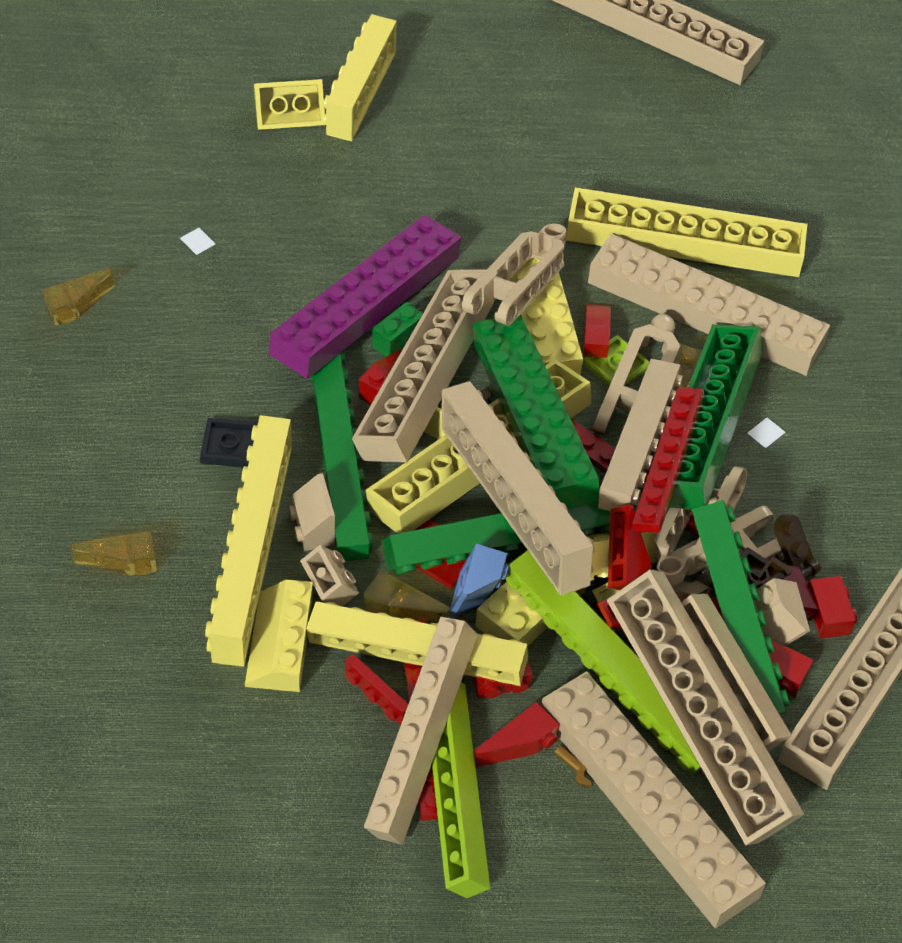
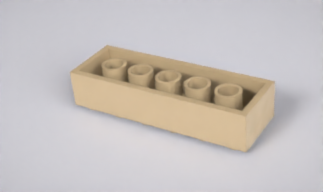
(737, 670)

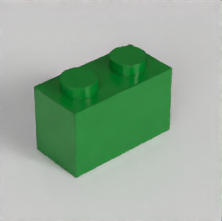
(395, 329)

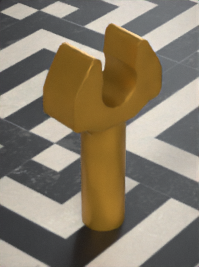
(575, 765)

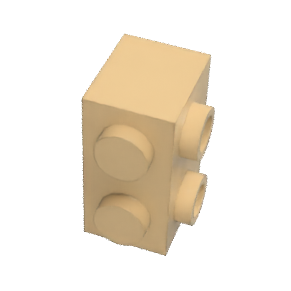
(330, 576)

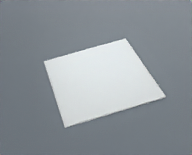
(197, 241)
(766, 432)

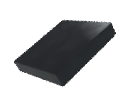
(226, 442)

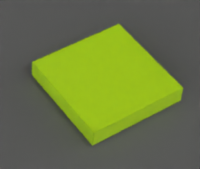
(606, 367)

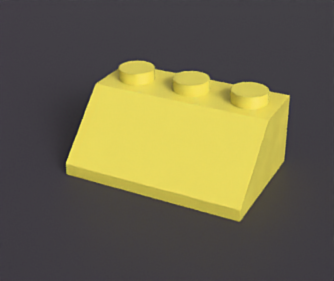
(289, 104)

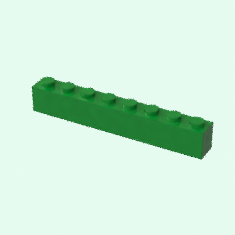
(738, 596)

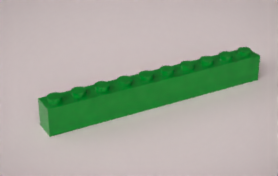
(341, 460)

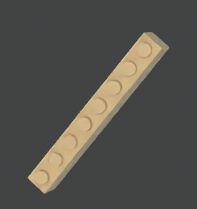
(640, 436)
(421, 730)

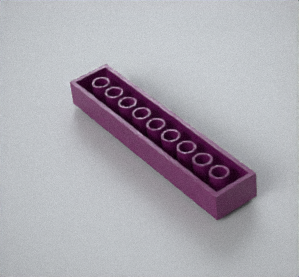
(364, 296)

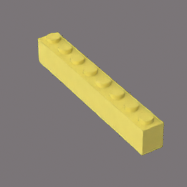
(410, 641)

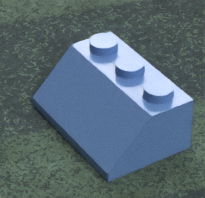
(478, 579)

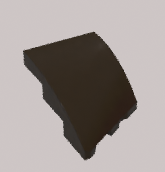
(761, 570)

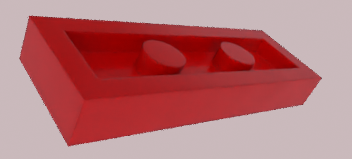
(375, 689)

